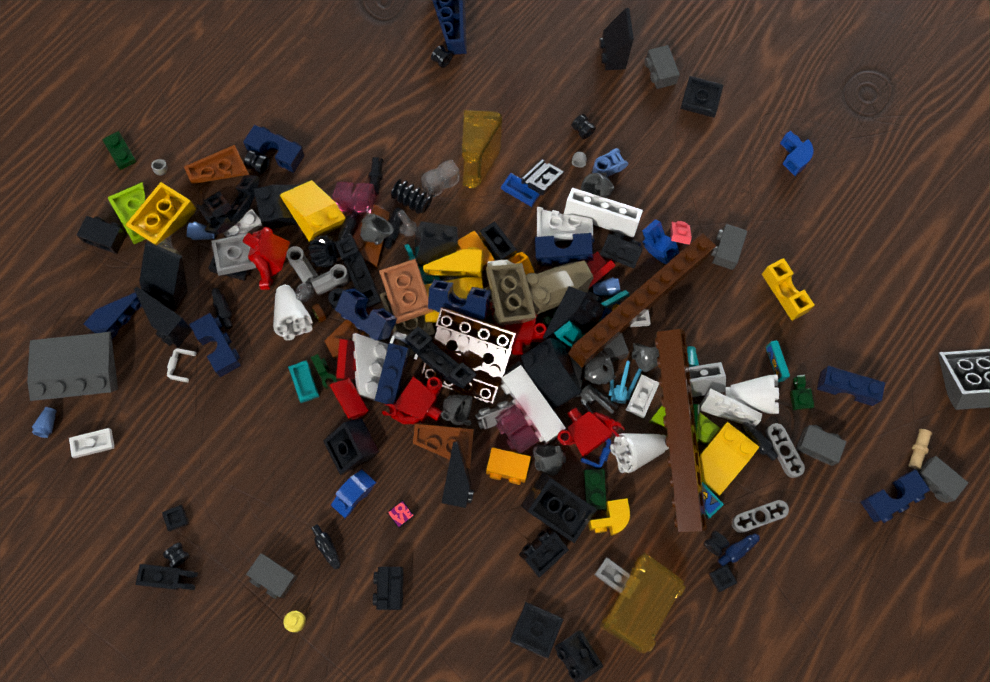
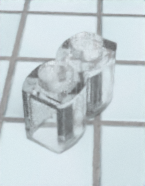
(443, 177)

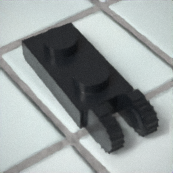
(163, 577)

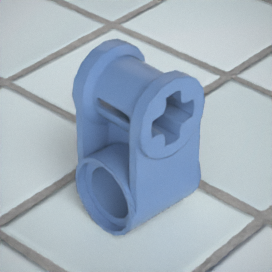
(611, 162)

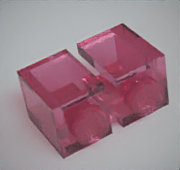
(361, 200)
(516, 428)

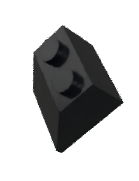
(434, 242)
(350, 445)

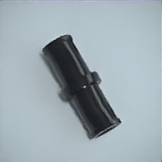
(375, 175)

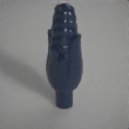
(738, 550)

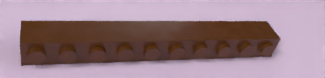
(641, 300)
(681, 431)

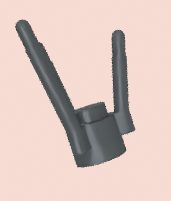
(591, 395)

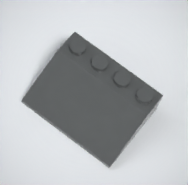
(71, 366)
(967, 377)

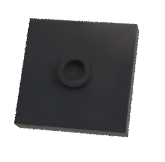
(702, 96)
(536, 630)

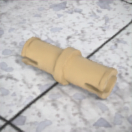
(920, 449)

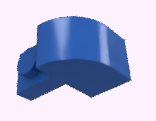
(799, 152)
(658, 243)
(352, 492)

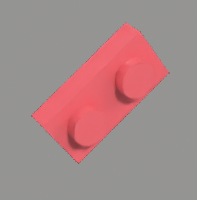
(680, 232)

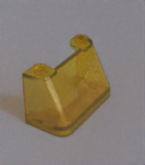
(480, 144)
(643, 604)

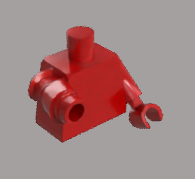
(267, 254)
(525, 333)
(416, 402)
(588, 430)

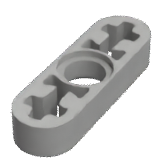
(793, 453)
(771, 506)

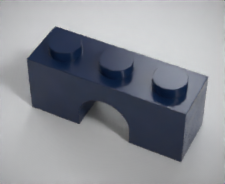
(262, 140)
(548, 253)
(475, 305)
(353, 308)
(223, 358)
(390, 379)
(839, 381)
(909, 488)

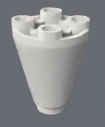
(290, 314)
(757, 393)
(637, 449)

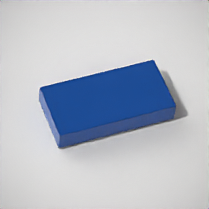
(520, 191)

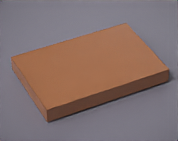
(405, 291)

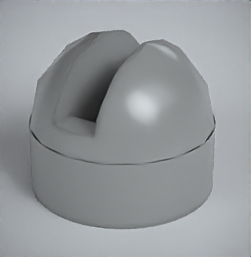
(579, 159)
(159, 167)

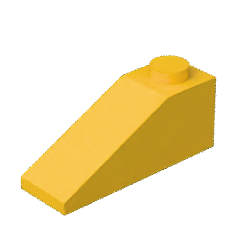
(461, 263)

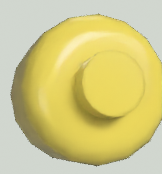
(294, 621)

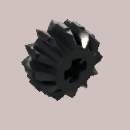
(323, 251)

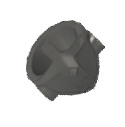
(598, 185)
(375, 229)
(645, 356)
(595, 371)
(456, 410)
(549, 458)

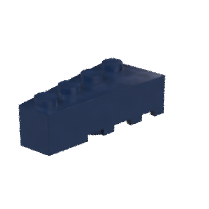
(453, 24)

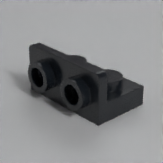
(622, 250)
(543, 551)
(578, 657)

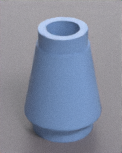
(197, 232)
(607, 287)
(44, 424)

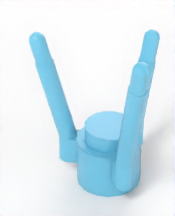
(620, 393)

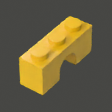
(780, 281)

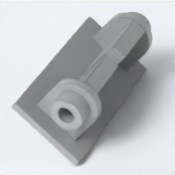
(488, 415)

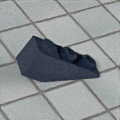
(113, 315)

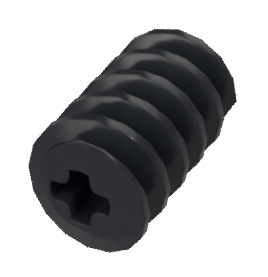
(410, 197)

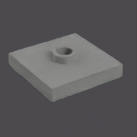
(231, 255)

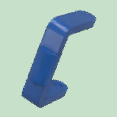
(603, 457)

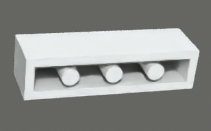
(604, 212)
(532, 404)

